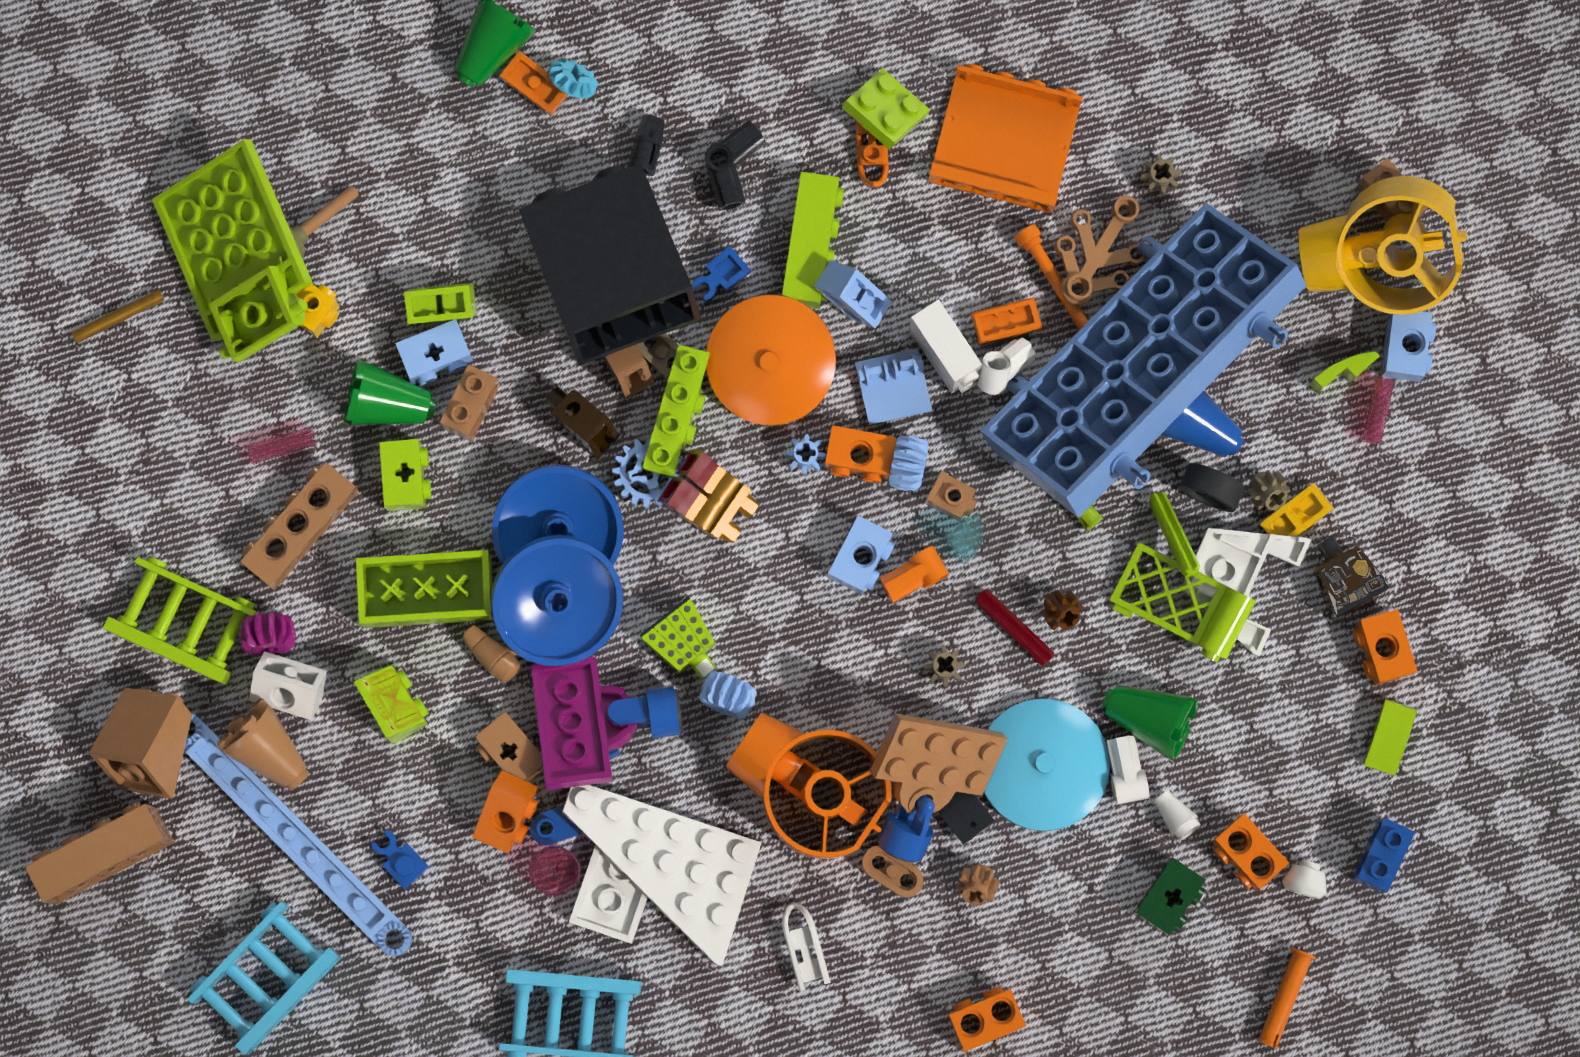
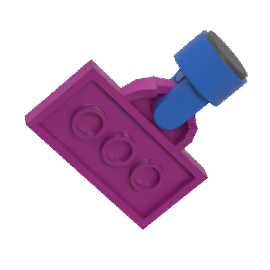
(588, 720)

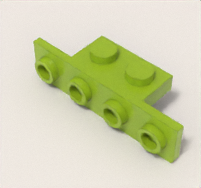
(677, 410)

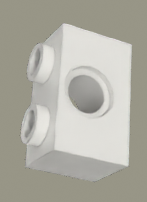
(288, 685)

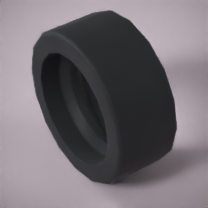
(1211, 487)

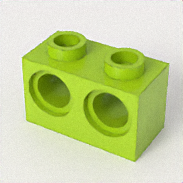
(440, 303)

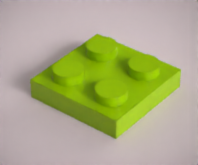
(886, 108)

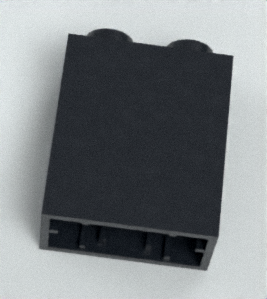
(609, 263)

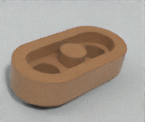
(891, 873)

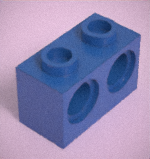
(1383, 855)

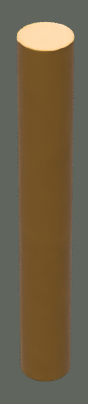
(118, 316)

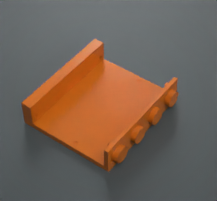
(1005, 138)

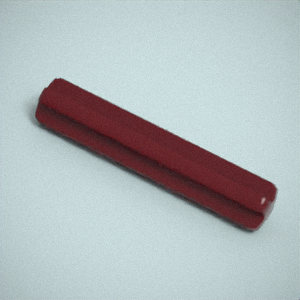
(1014, 627)

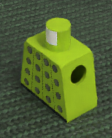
(682, 639)

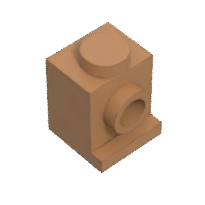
(939, 498)

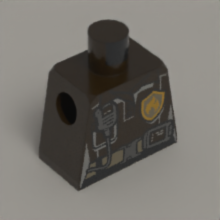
(583, 421)
(1347, 578)

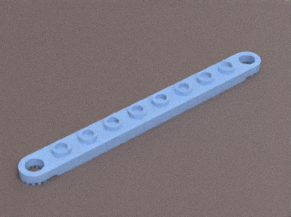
(296, 840)

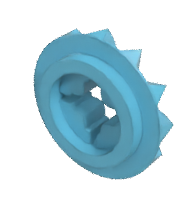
(564, 77)

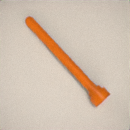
(1030, 240)

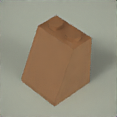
(144, 742)

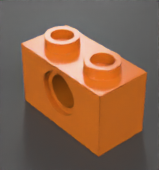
(845, 440)
(1388, 628)
(505, 812)

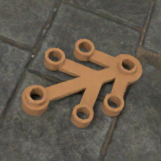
(1097, 256)

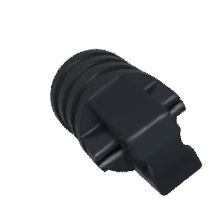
(647, 144)

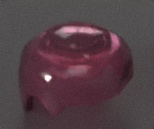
(554, 870)

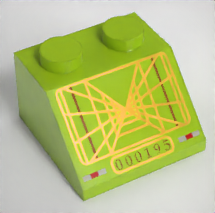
(392, 704)

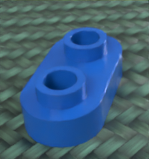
(562, 827)

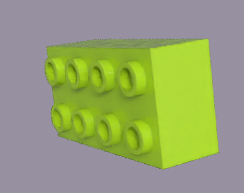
(424, 589)

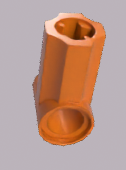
(921, 571)

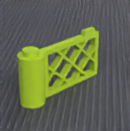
(1217, 627)

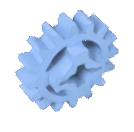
(633, 479)

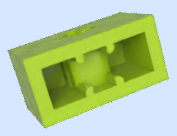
(394, 458)

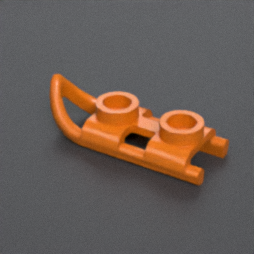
(870, 155)

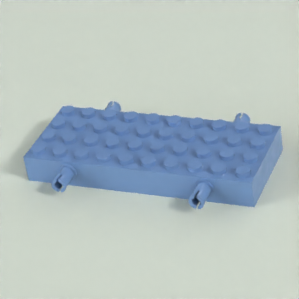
(1144, 359)

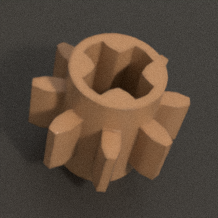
(978, 884)

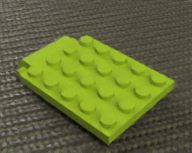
(236, 251)

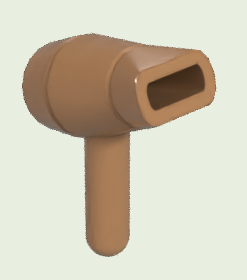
(493, 656)

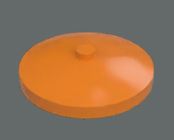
(771, 359)

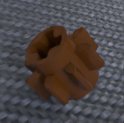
(1061, 610)

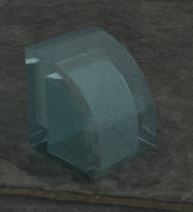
(966, 539)

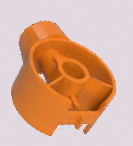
(768, 755)

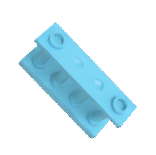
(557, 987)
(273, 1009)

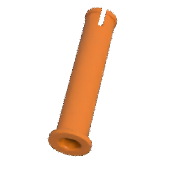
(1285, 998)

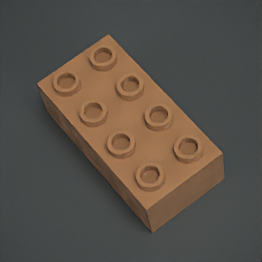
(98, 854)

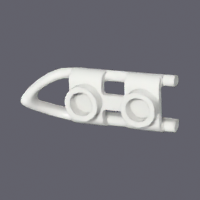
(802, 939)

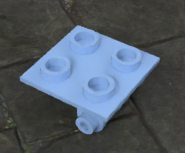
(893, 386)

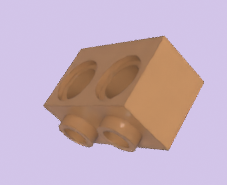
(470, 403)

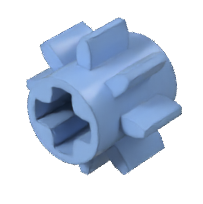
(813, 449)

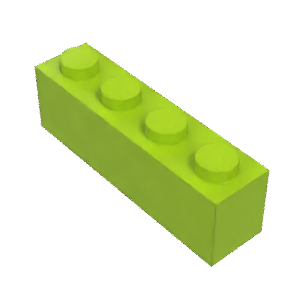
(811, 236)

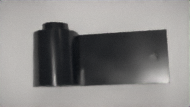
(966, 816)

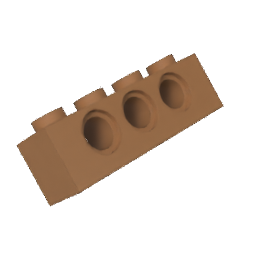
(296, 544)

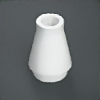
(1177, 816)

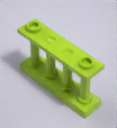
(185, 652)

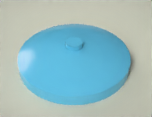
(1049, 766)

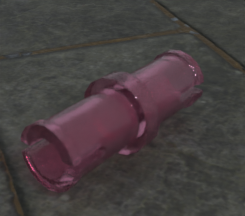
(1378, 410)
(281, 445)

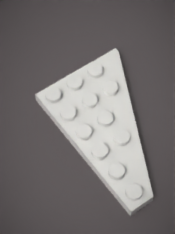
(679, 863)

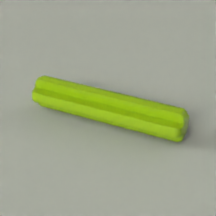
(1174, 534)

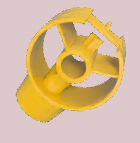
(1334, 261)

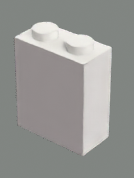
(945, 347)

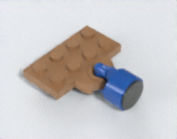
(928, 766)

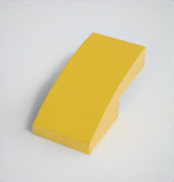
(1298, 513)

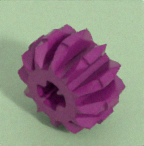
(267, 633)

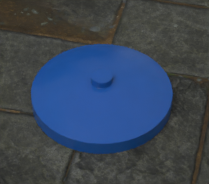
(557, 503)
(556, 600)

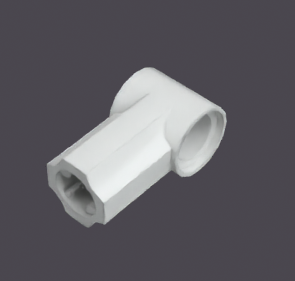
(1003, 365)
(1128, 780)

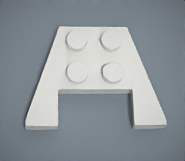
(1235, 561)

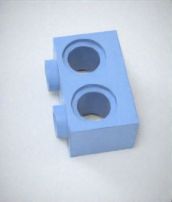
(853, 294)

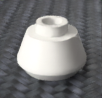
(1306, 880)

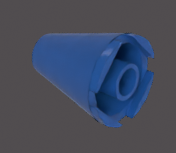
(1206, 427)

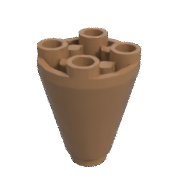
(264, 746)

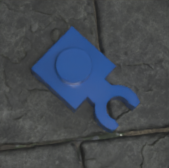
(725, 271)
(403, 862)

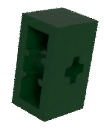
(1171, 878)

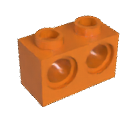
(1255, 846)
(989, 1027)

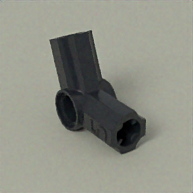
(725, 179)

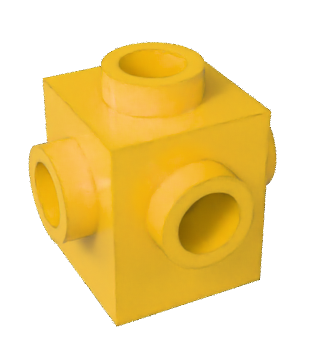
(326, 312)

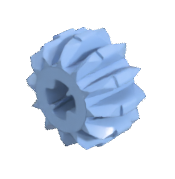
(908, 463)
(727, 695)

